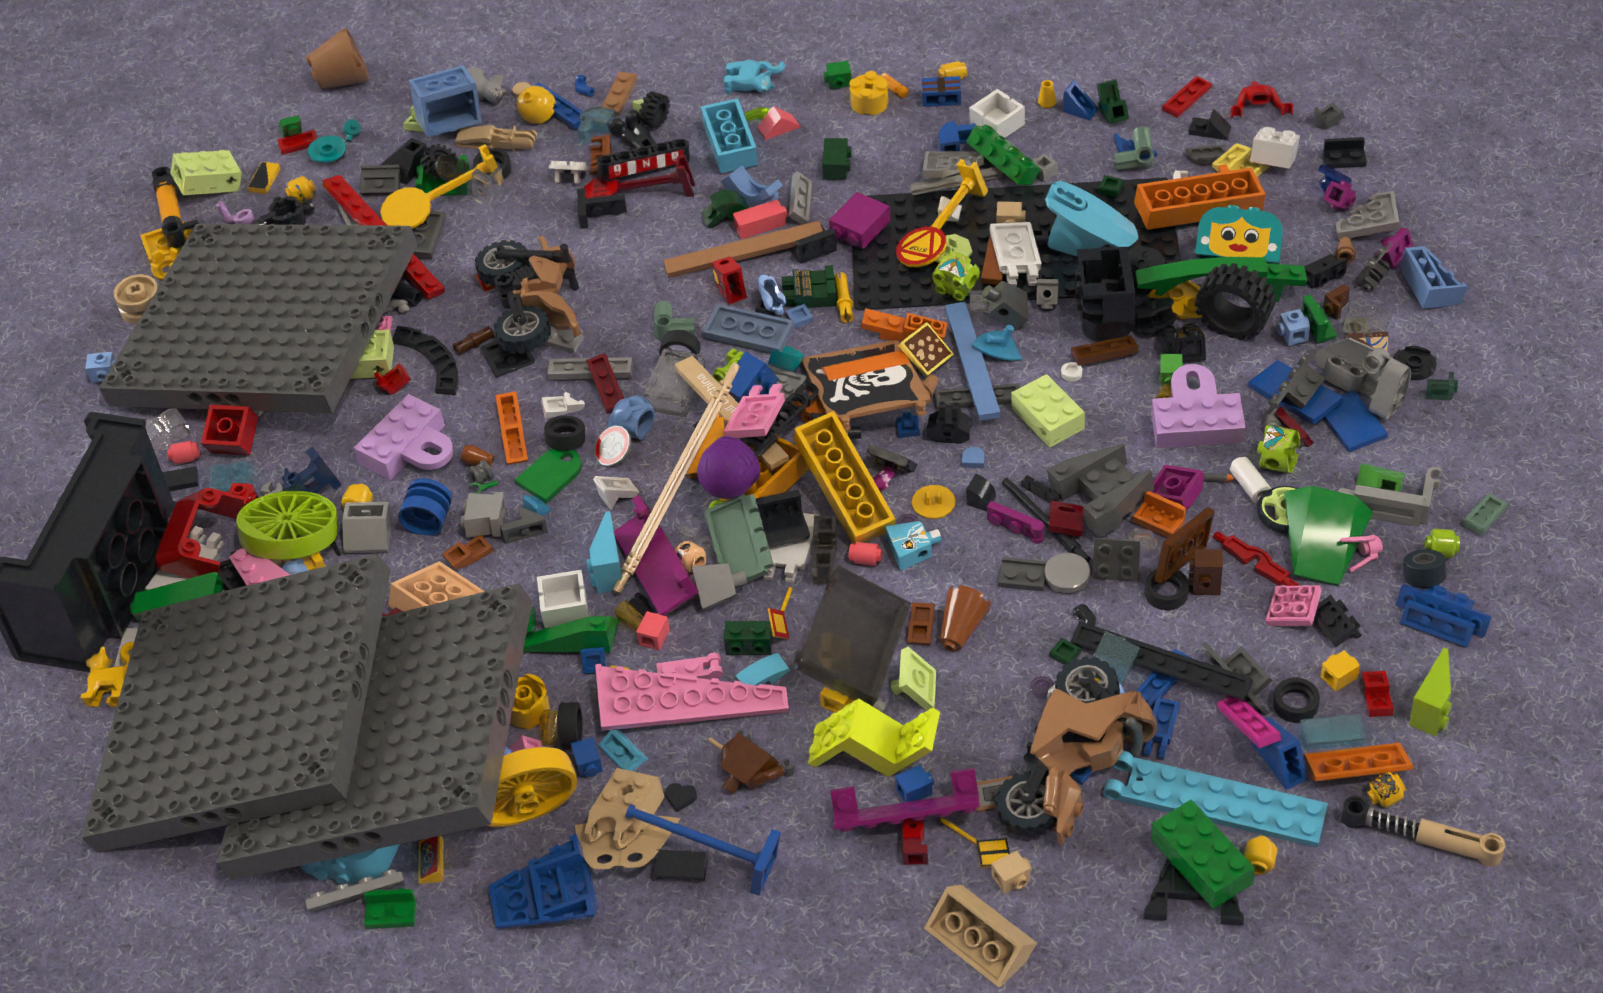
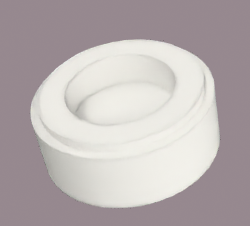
(1071, 372)

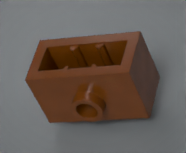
(1207, 571)

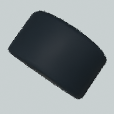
(1424, 568)

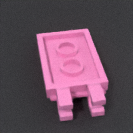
(755, 413)

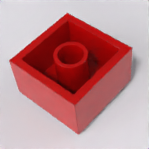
(229, 430)

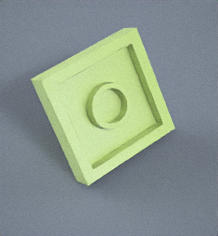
(916, 679)

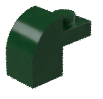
(1109, 102)
(723, 204)

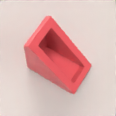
(777, 123)

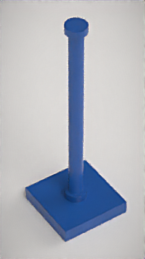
(762, 861)

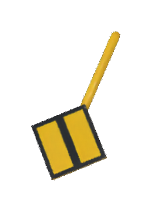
(988, 850)

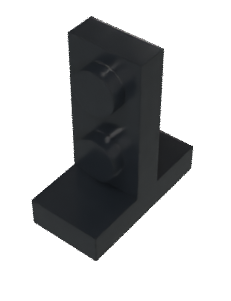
(598, 206)

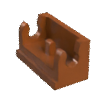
(599, 150)

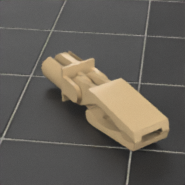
(495, 138)

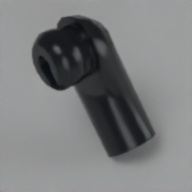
(1083, 611)

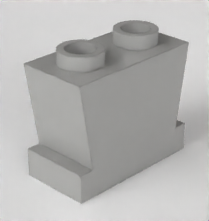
(484, 514)

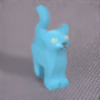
(746, 76)

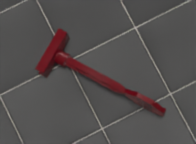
(601, 188)

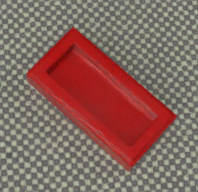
(296, 142)

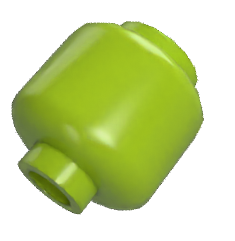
(1443, 541)

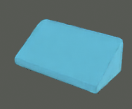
(622, 750)

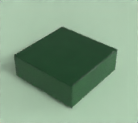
(1110, 186)
(1064, 651)

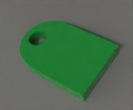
(550, 474)

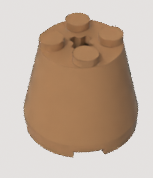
(338, 62)

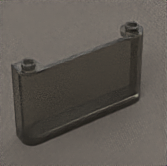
(853, 636)

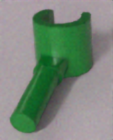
(481, 487)

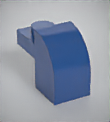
(952, 136)

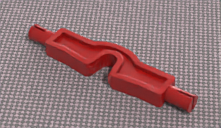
(1246, 553)

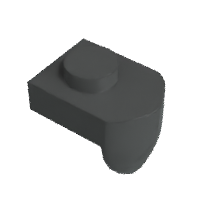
(1327, 116)

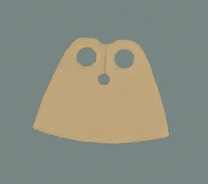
(645, 844)

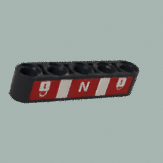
(642, 159)

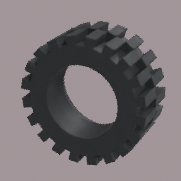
(1227, 316)

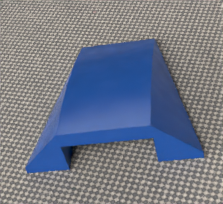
(546, 890)

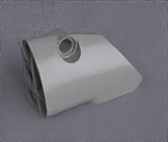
(1366, 370)

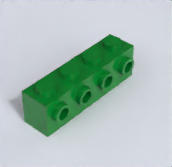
(1003, 155)

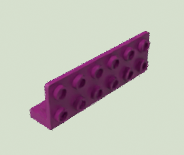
(660, 566)
(848, 815)

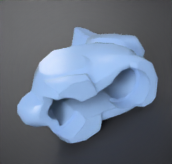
(771, 295)

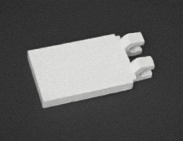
(1016, 251)
(207, 551)
(792, 555)

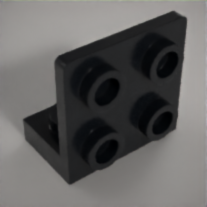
(1183, 340)

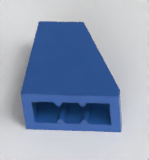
(1284, 757)

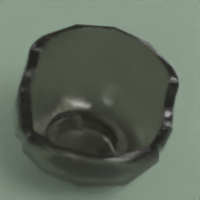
(449, 167)

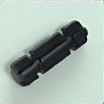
(1039, 489)

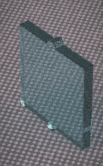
(1118, 653)

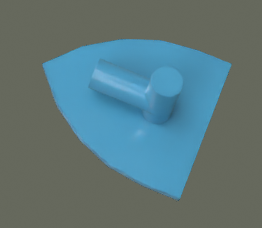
(998, 344)

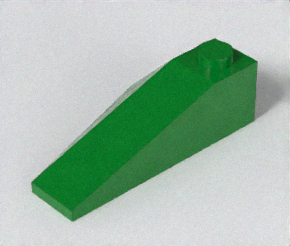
(574, 635)

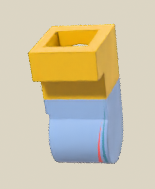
(304, 564)

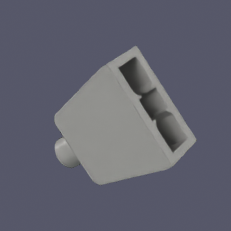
(716, 584)

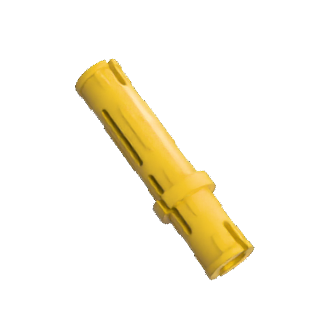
(844, 301)

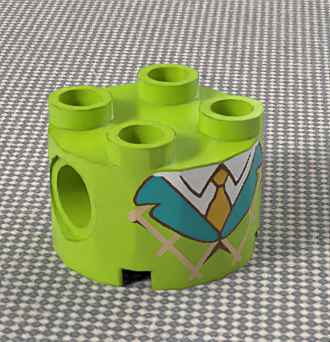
(955, 275)
(1279, 449)

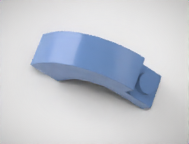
(754, 193)

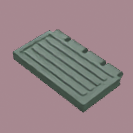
(739, 536)

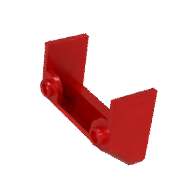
(176, 551)

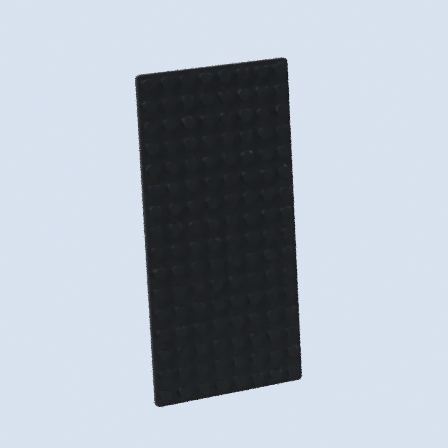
(888, 284)

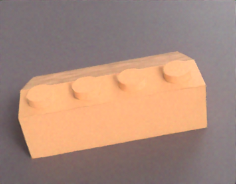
(429, 587)

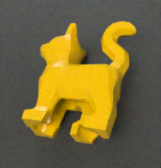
(105, 678)

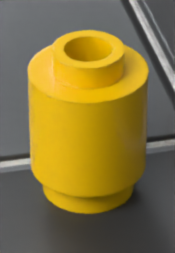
(953, 69)

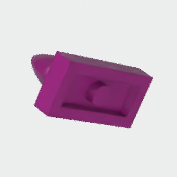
(1395, 252)

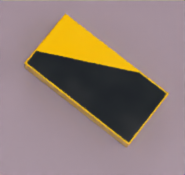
(264, 177)

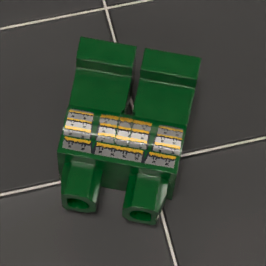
(810, 288)

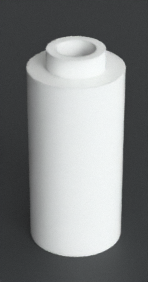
(1249, 478)

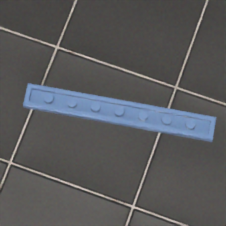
(972, 362)

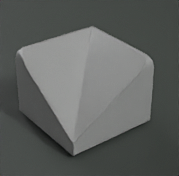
(1048, 167)

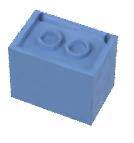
(445, 101)

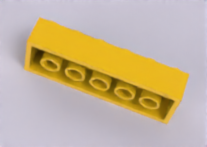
(843, 478)

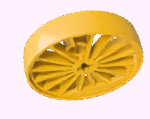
(532, 785)

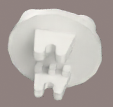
(575, 168)

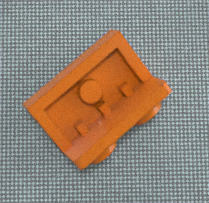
(1160, 514)

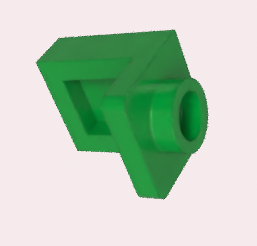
(290, 126)

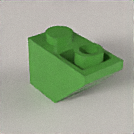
(1380, 478)

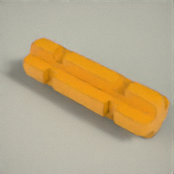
(895, 86)

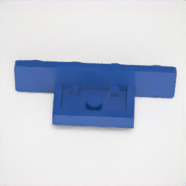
(1447, 602)

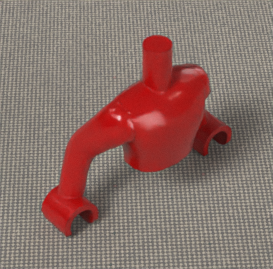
(1258, 95)

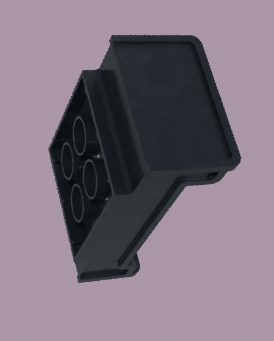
(90, 552)

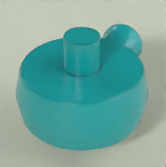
(351, 129)

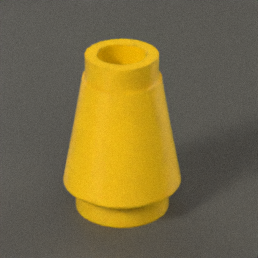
(1047, 96)

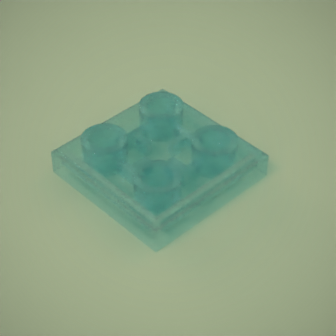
(224, 475)

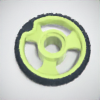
(1275, 498)

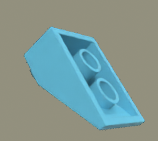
(604, 557)

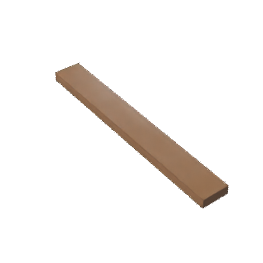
(740, 249)

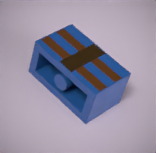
(941, 91)

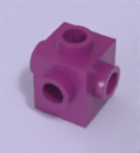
(1334, 192)

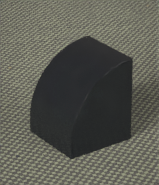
(980, 493)

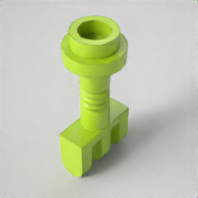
(732, 356)

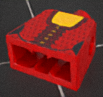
(727, 272)

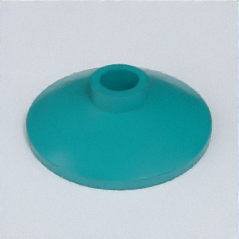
(327, 149)

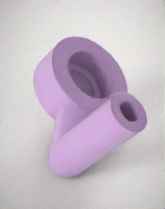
(242, 217)

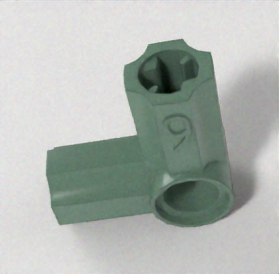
(1143, 145)
(664, 322)

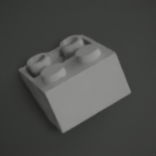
(366, 527)

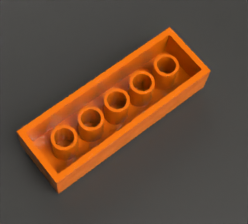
(1189, 198)

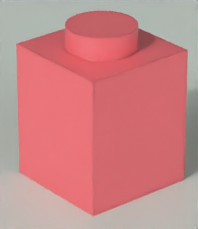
(653, 630)

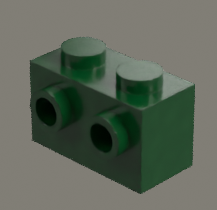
(835, 158)
(748, 638)

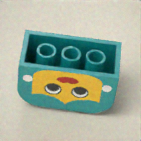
(1239, 234)

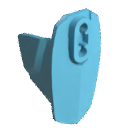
(1085, 221)

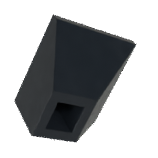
(408, 158)

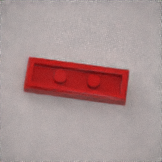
(1186, 96)

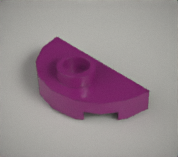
(883, 477)

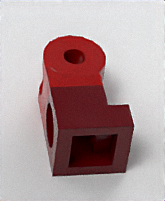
(913, 835)

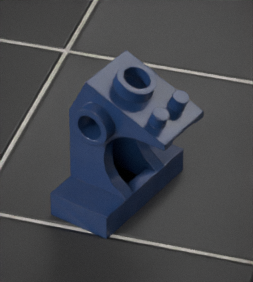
(317, 468)

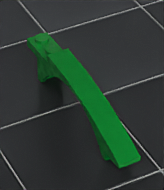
(1170, 275)

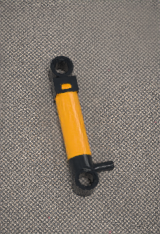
(169, 209)

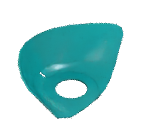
(786, 360)

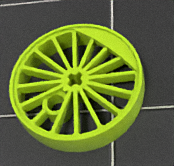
(287, 515)

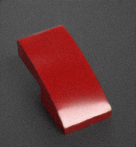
(1377, 693)

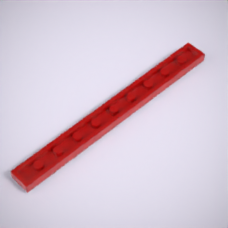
(364, 215)

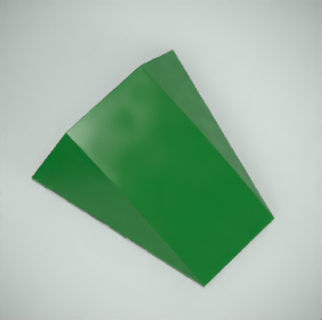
(1316, 525)

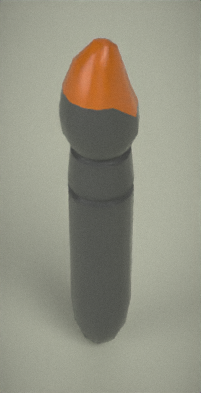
(1222, 477)

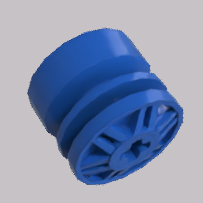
(425, 507)

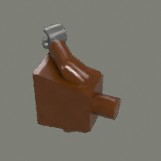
(750, 764)

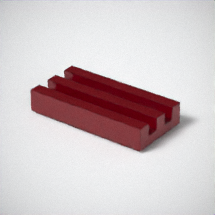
(1290, 423)

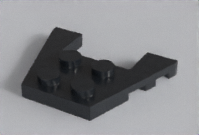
(1175, 885)

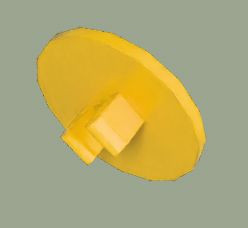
(933, 501)

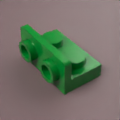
(1319, 323)
(390, 908)

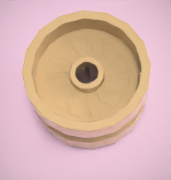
(134, 296)

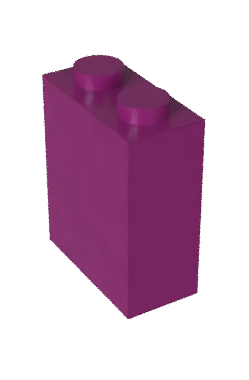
(860, 220)

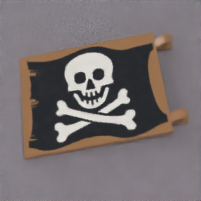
(866, 392)

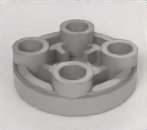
(1067, 573)

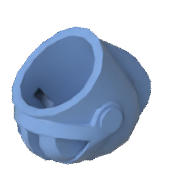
(634, 415)

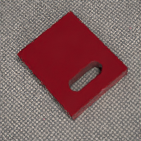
(1065, 518)

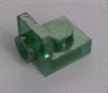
(1441, 389)

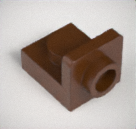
(1336, 300)

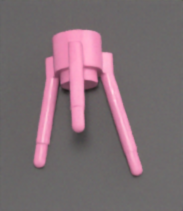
(1367, 546)

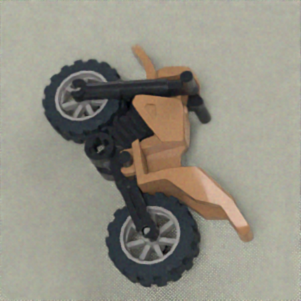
(529, 291)

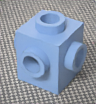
(1294, 327)
(99, 365)

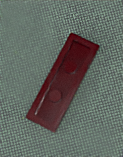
(605, 381)

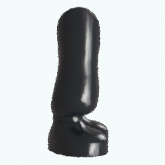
(637, 133)

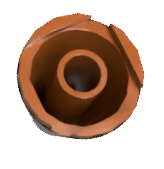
(961, 616)

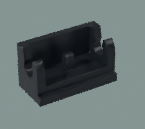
(681, 864)

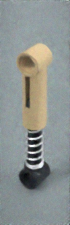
(1426, 832)

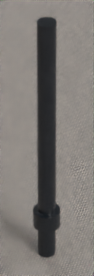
(1071, 545)

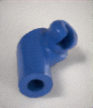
(581, 86)

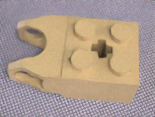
(612, 804)

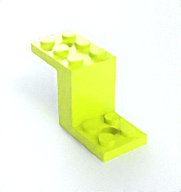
(874, 737)

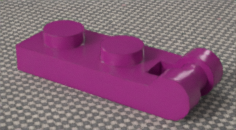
(1016, 521)

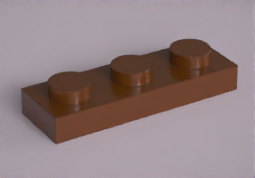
(1104, 350)

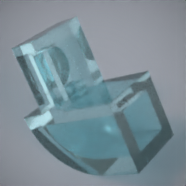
(594, 120)

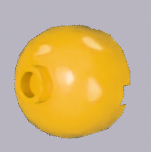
(535, 104)

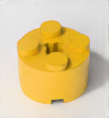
(869, 93)
(529, 702)

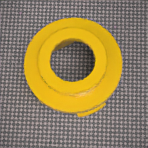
(161, 261)

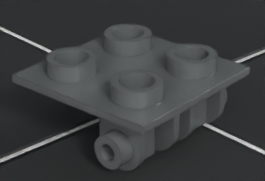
(1375, 271)
(1116, 559)

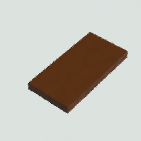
(1182, 544)

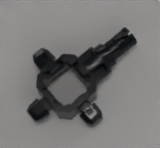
(282, 206)

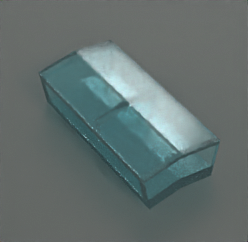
(1333, 732)

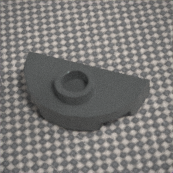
(1205, 154)

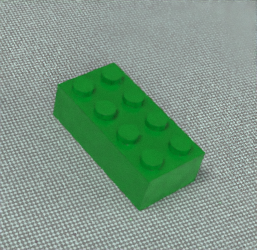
(1202, 853)

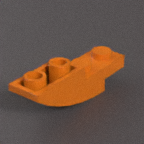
(896, 327)

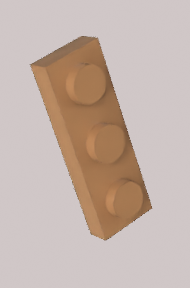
(620, 91)

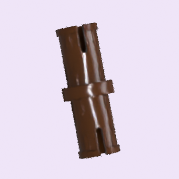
(473, 340)

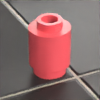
(183, 452)
(865, 553)

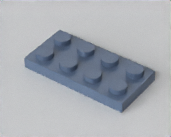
(748, 328)

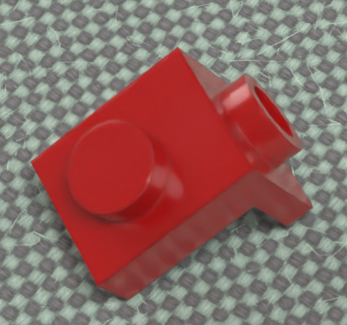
(393, 380)

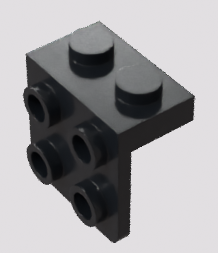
(815, 245)
(783, 518)

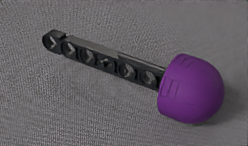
(731, 466)

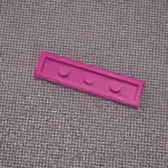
(1249, 722)

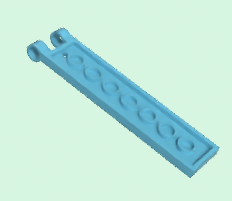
(1221, 800)

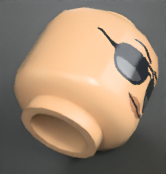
(691, 555)

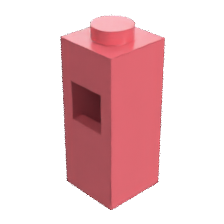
(760, 219)

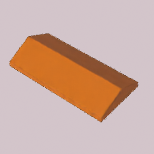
(865, 365)
(1357, 761)

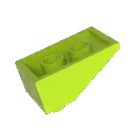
(1432, 699)

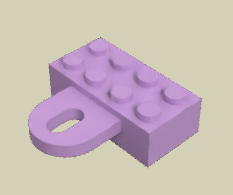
(1197, 414)
(403, 437)

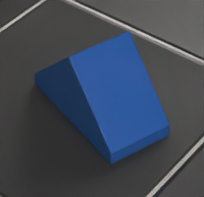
(1077, 102)

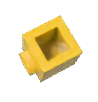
(1340, 670)

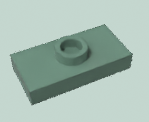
(1485, 514)

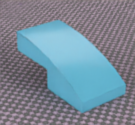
(767, 669)

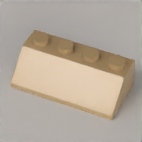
(979, 934)

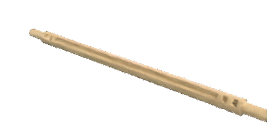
(676, 478)

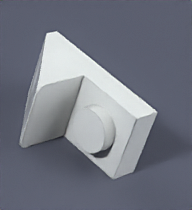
(613, 488)

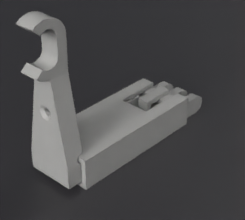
(1399, 506)

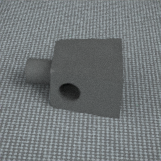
(1007, 304)

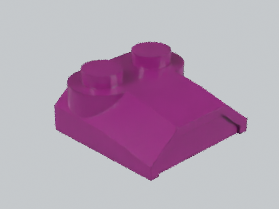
(1179, 484)

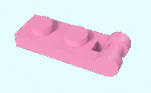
(694, 666)

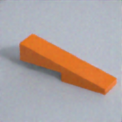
(511, 428)

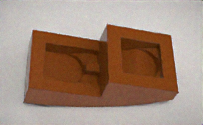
(467, 554)
(921, 623)

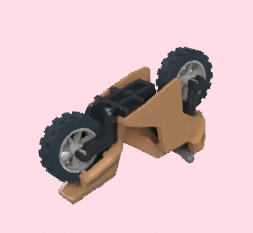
(1069, 737)

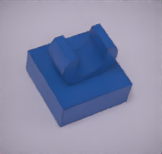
(907, 425)
(591, 657)

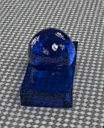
(1331, 175)

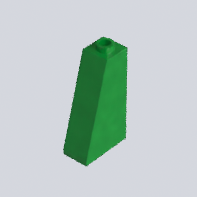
(175, 593)

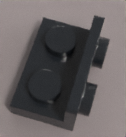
(1344, 152)
(1324, 270)
(1334, 621)

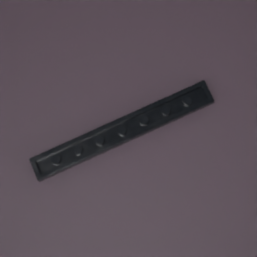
(1172, 664)

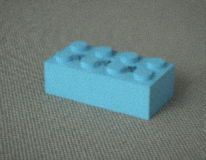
(729, 135)

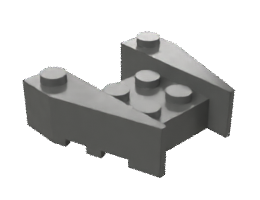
(1105, 482)

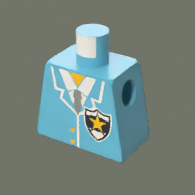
(911, 543)

